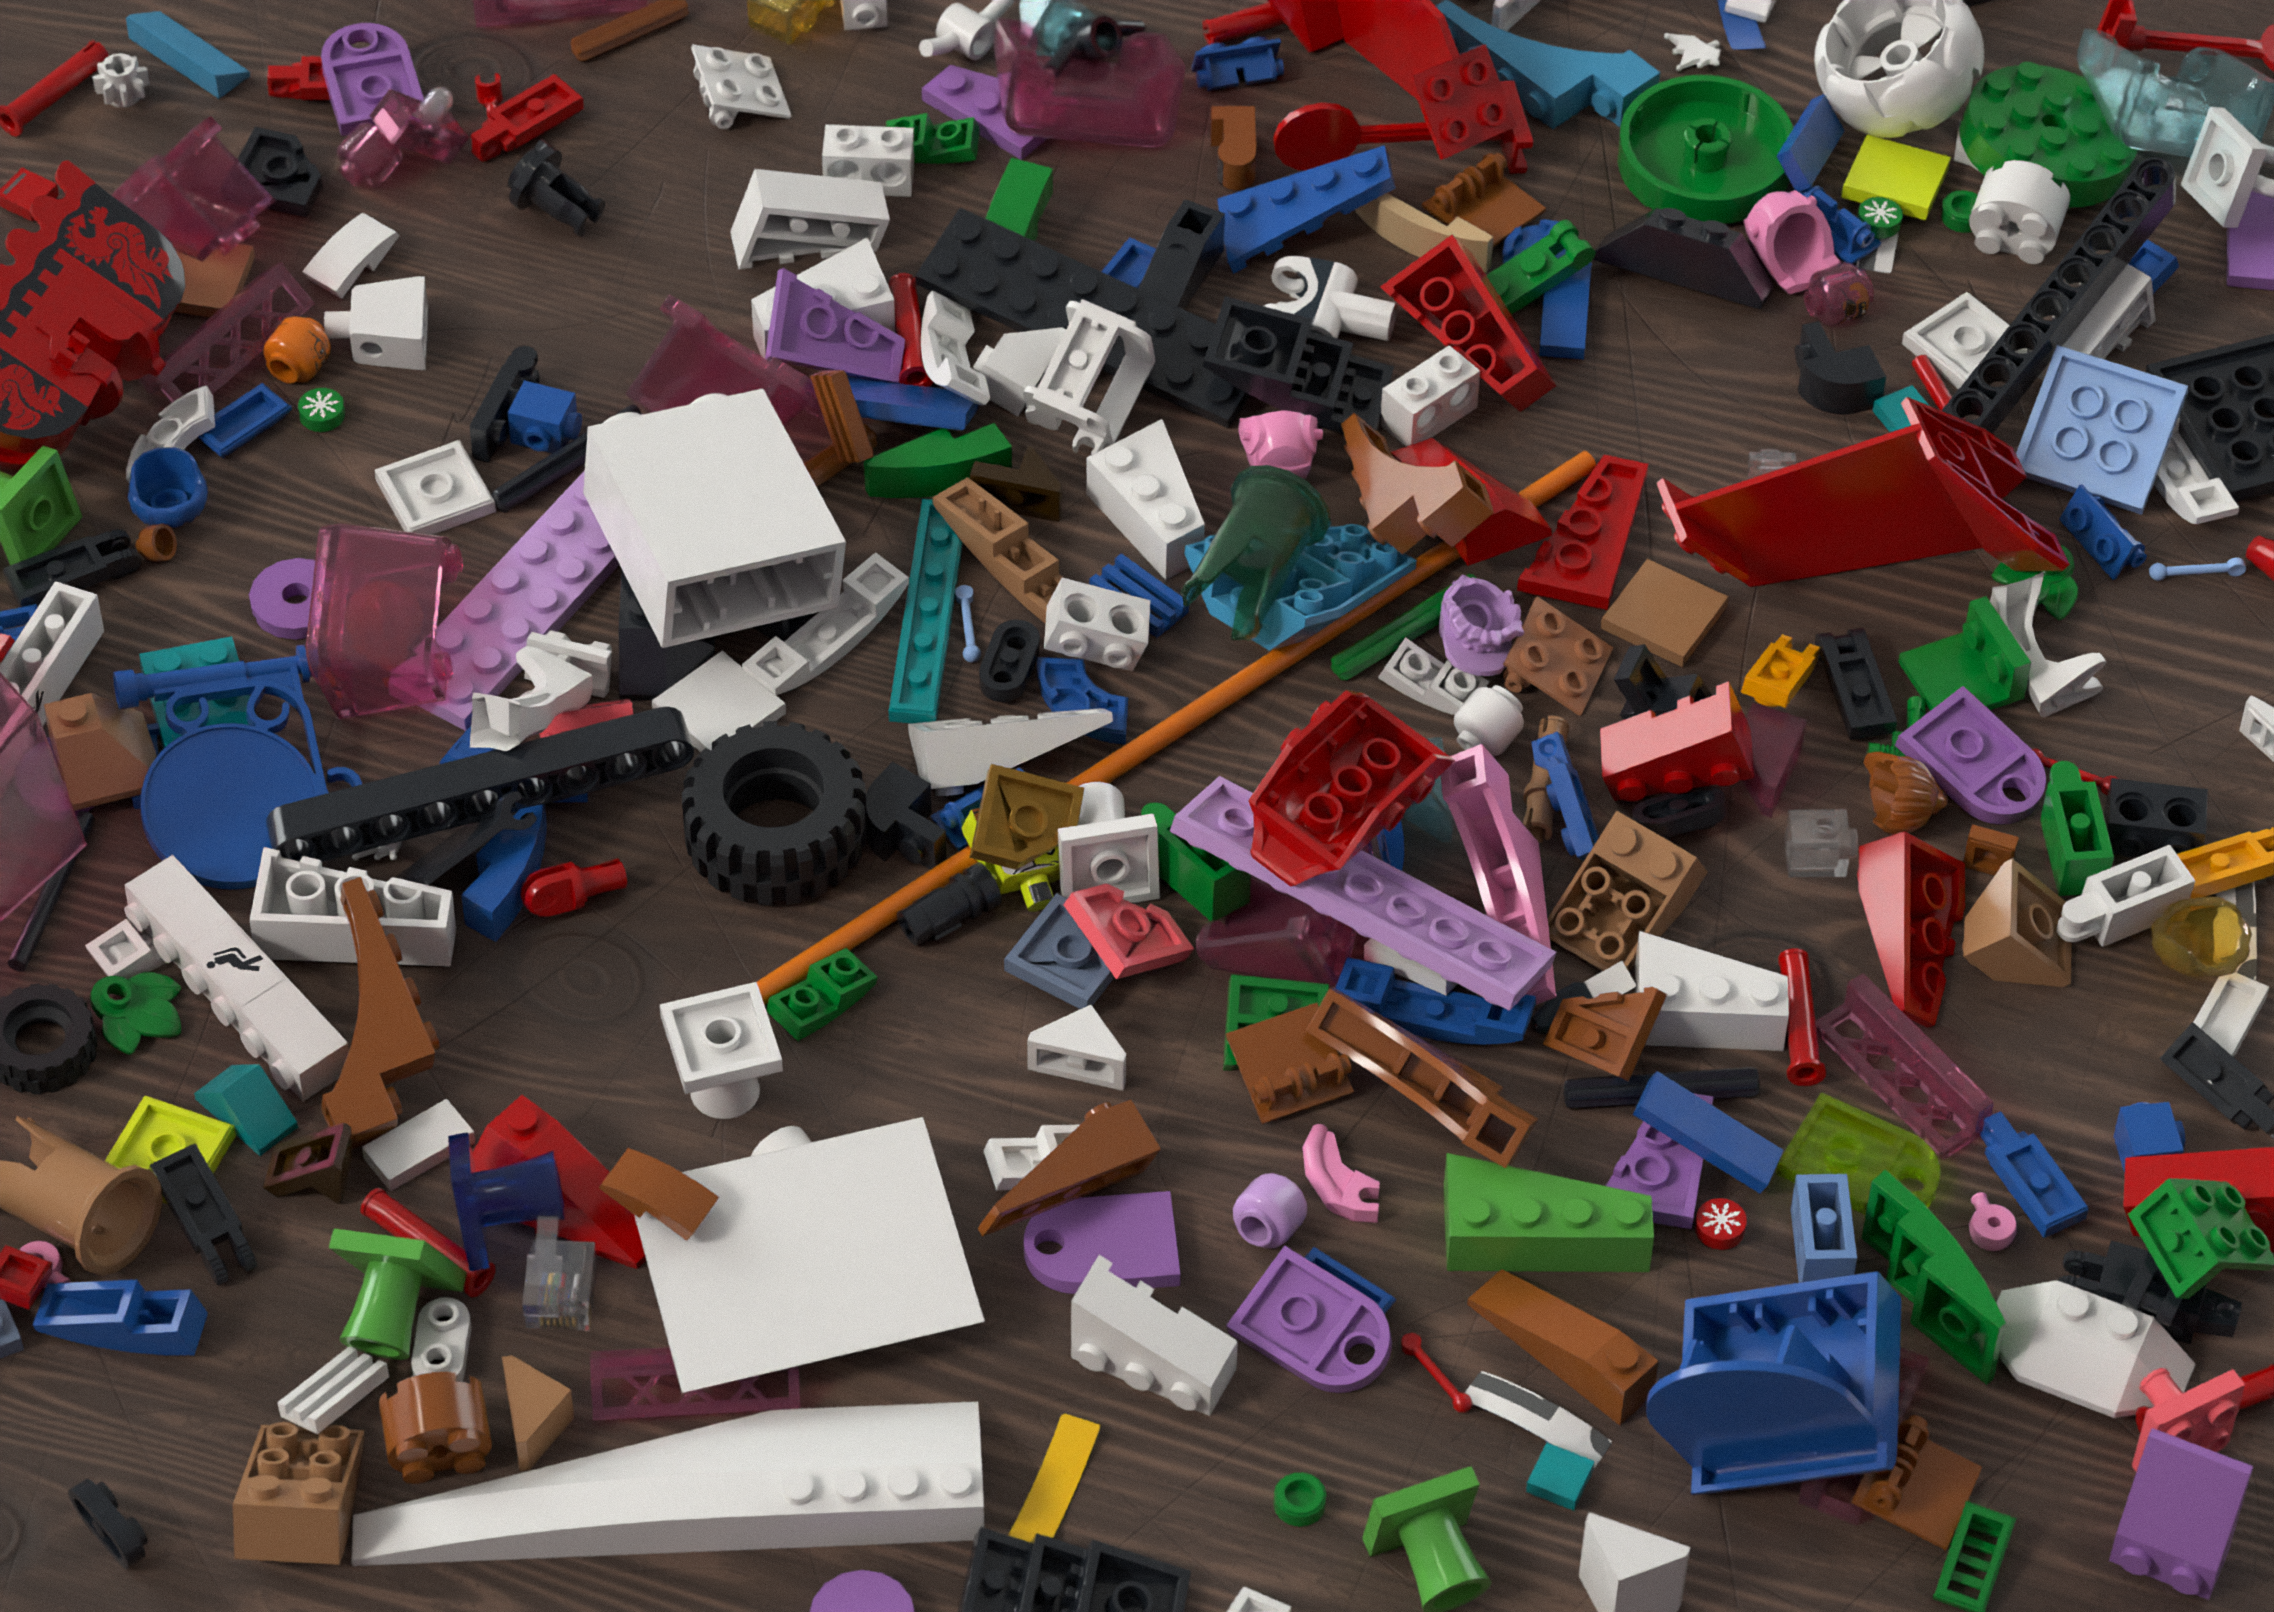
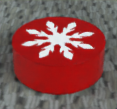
(1720, 1224)

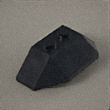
(1689, 254)
(643, 664)

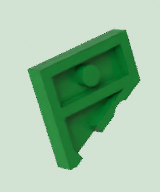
(1262, 998)

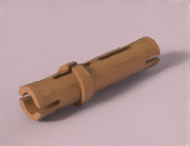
(1539, 810)

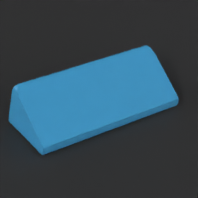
(186, 52)

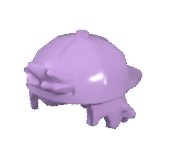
(1478, 625)

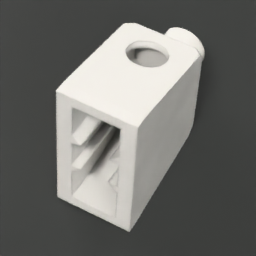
(385, 323)

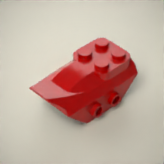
(1339, 787)

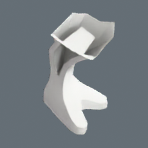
(2049, 683)
(507, 722)

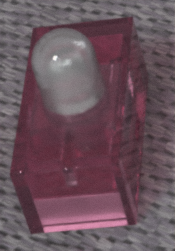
(421, 125)

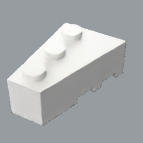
(806, 215)
(1147, 497)
(1711, 998)
(1148, 1344)

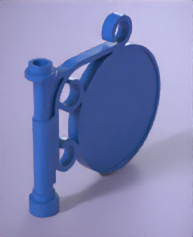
(221, 781)

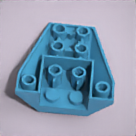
(1321, 588)

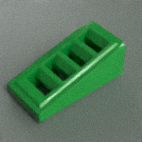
(1986, 1522)

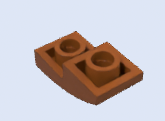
(664, 1192)

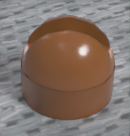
(154, 537)

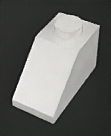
(1017, 362)

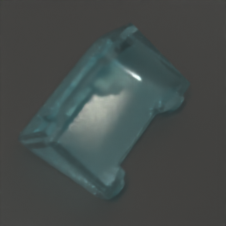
(2169, 111)

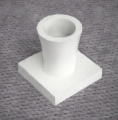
(1109, 847)
(722, 1048)

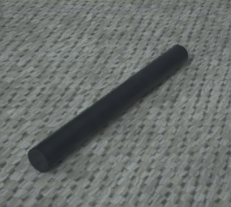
(45, 905)

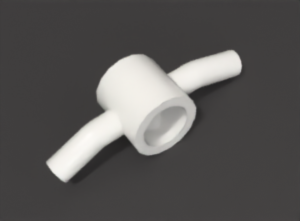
(965, 30)

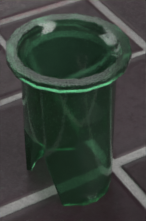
(1261, 541)

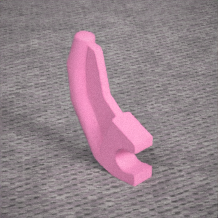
(1336, 1183)

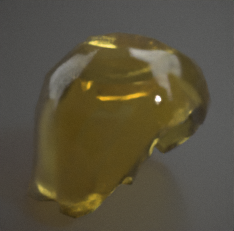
(2202, 937)

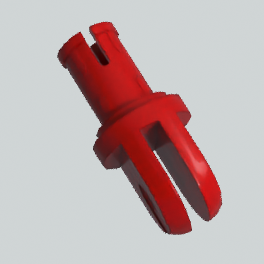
(569, 886)

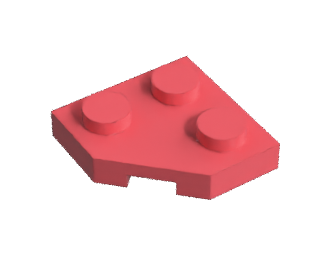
(1125, 934)

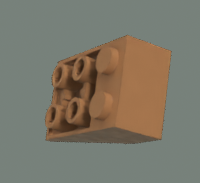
(1623, 887)
(297, 1494)

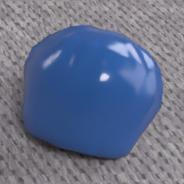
(167, 487)

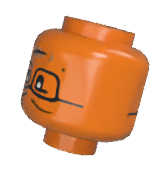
(297, 350)

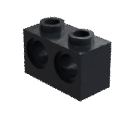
(2154, 815)

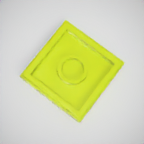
(1896, 173)
(163, 1129)

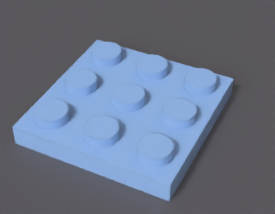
(2100, 428)

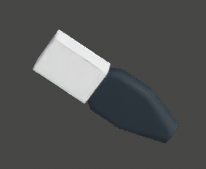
(1610, 980)

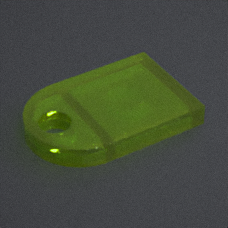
(1855, 1143)

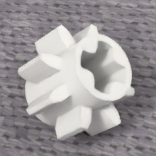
(121, 80)

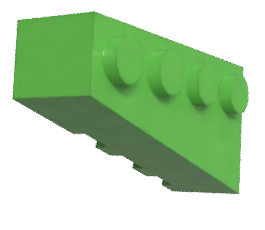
(1541, 1221)

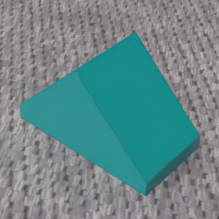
(249, 1102)

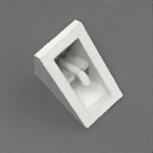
(1079, 1050)

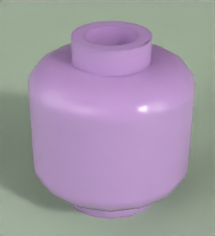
(1269, 1211)

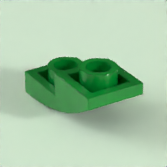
(941, 142)
(827, 992)

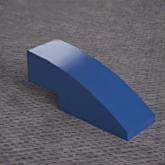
(503, 866)
(122, 1317)

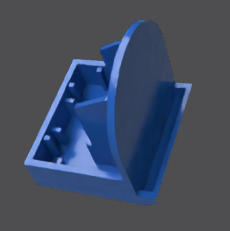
(1785, 1384)

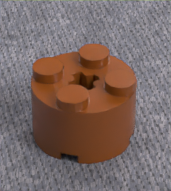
(435, 1426)

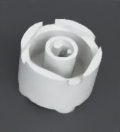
(2019, 211)

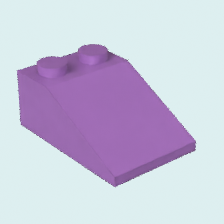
(2180, 1514)

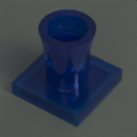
(500, 1195)

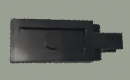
(2220, 1079)

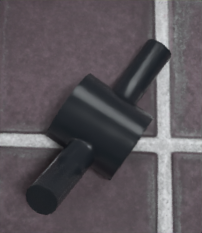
(1092, 40)

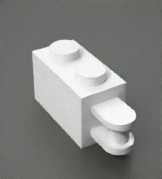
(2126, 898)

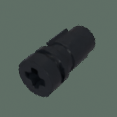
(946, 906)

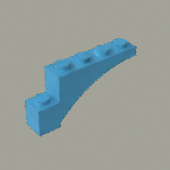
(1554, 79)

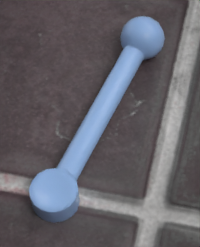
(2234, 567)
(964, 595)

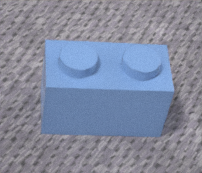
(1823, 1227)

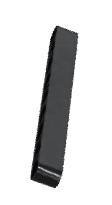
(2067, 302)
(471, 786)

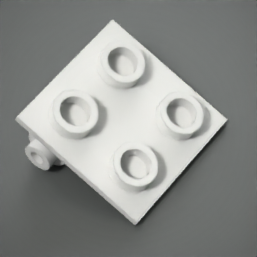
(737, 83)

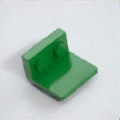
(1980, 658)
(2198, 1232)

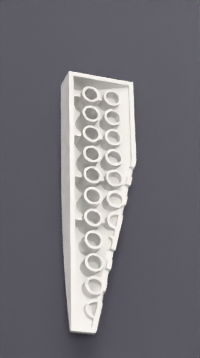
(715, 1488)

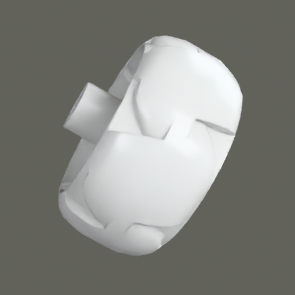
(1916, 89)

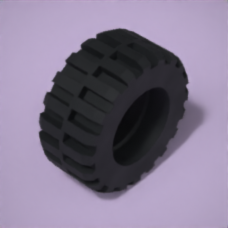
(780, 860)

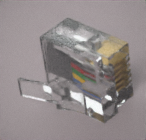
(559, 1280)

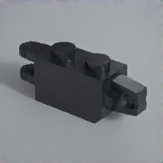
(2113, 1275)

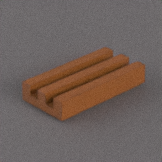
(842, 415)

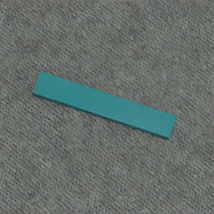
(926, 620)

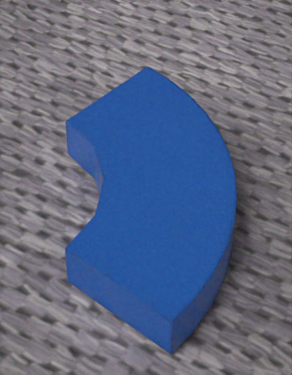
(1069, 688)

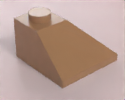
(99, 749)
(2015, 931)

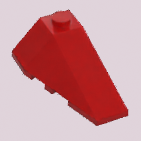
(1514, 517)
(1911, 907)
(591, 1214)

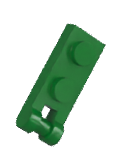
(1538, 269)

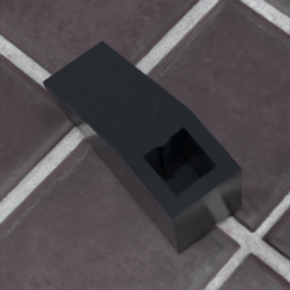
(1185, 254)

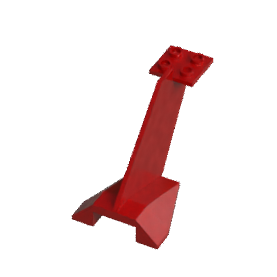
(1417, 51)
(1869, 506)

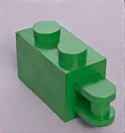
(2074, 829)
(1196, 874)

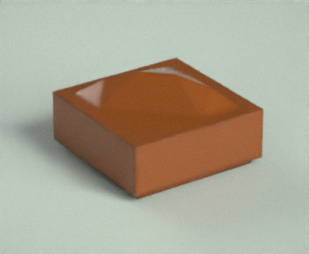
(1989, 849)

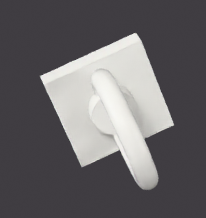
(2227, 168)

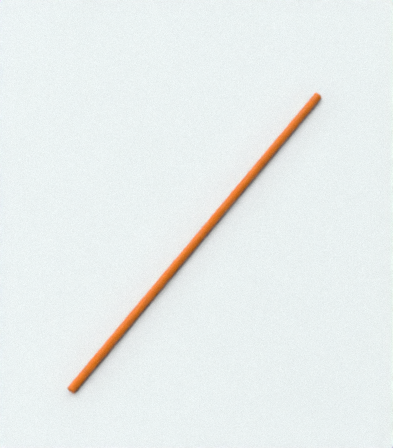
(1160, 736)

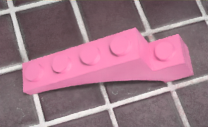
(1499, 850)

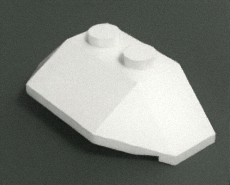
(2086, 1347)

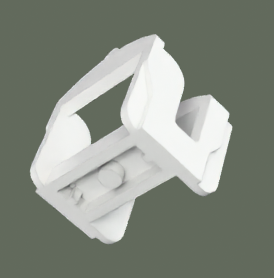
(1076, 368)

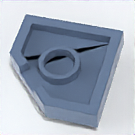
(1059, 958)

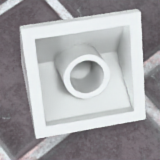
(1631, 1568)

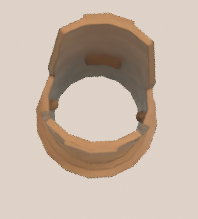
(82, 1200)

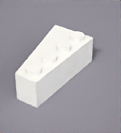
(302, 917)

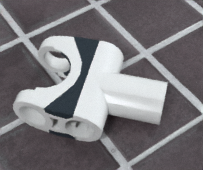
(1329, 300)

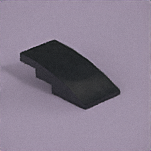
(1293, 368)
(1062, 1577)

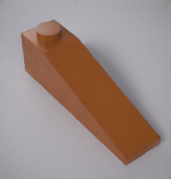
(1097, 1154)
(1570, 1343)

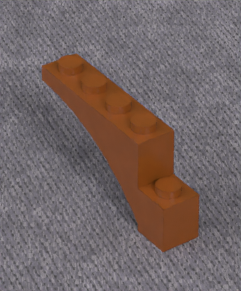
(1408, 499)
(388, 1033)
(1427, 1076)

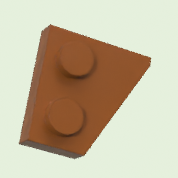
(1606, 1029)

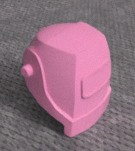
(1790, 238)
(1281, 440)

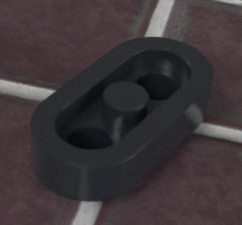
(1004, 669)
(1683, 812)
(99, 1512)

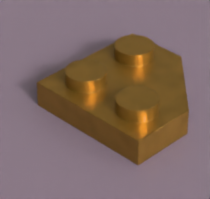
(1022, 816)

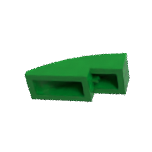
(1021, 197)
(934, 462)

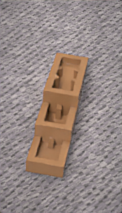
(1001, 544)

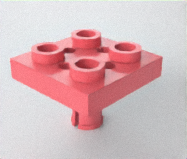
(2197, 1416)

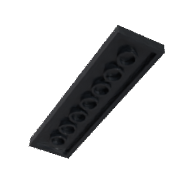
(1029, 291)

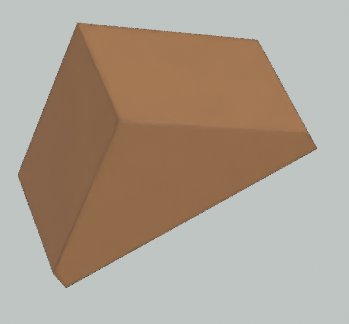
(537, 1408)

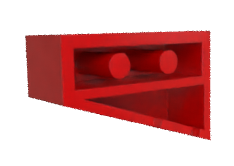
(1679, 749)

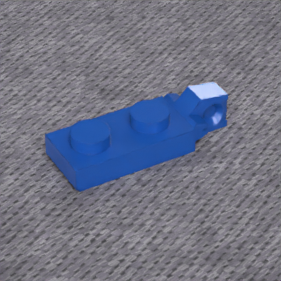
(1566, 794)
(2032, 1176)

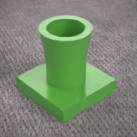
(36, 507)
(390, 1288)
(1427, 1525)

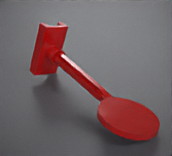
(2121, 20)
(1331, 132)

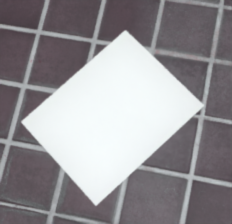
(811, 1257)

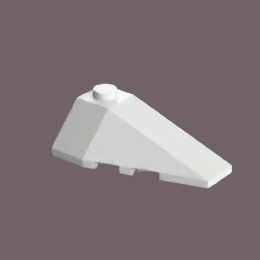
(962, 750)

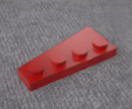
(1591, 538)

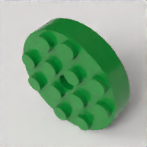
(2049, 121)
(1703, 147)

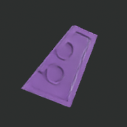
(973, 94)
(824, 335)
(1664, 1171)

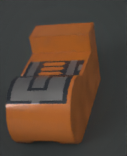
(1235, 134)

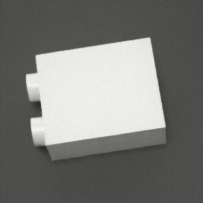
(713, 517)

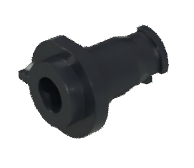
(542, 182)

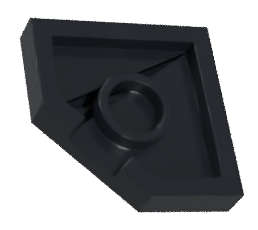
(283, 170)

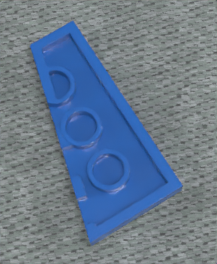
(1281, 208)

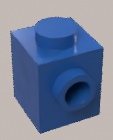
(543, 417)
(2148, 1131)

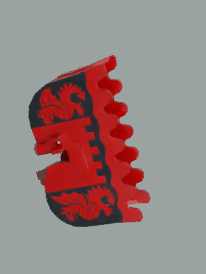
(78, 314)

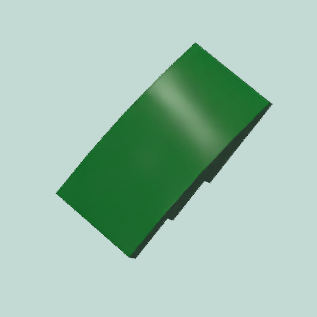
(1936, 1275)

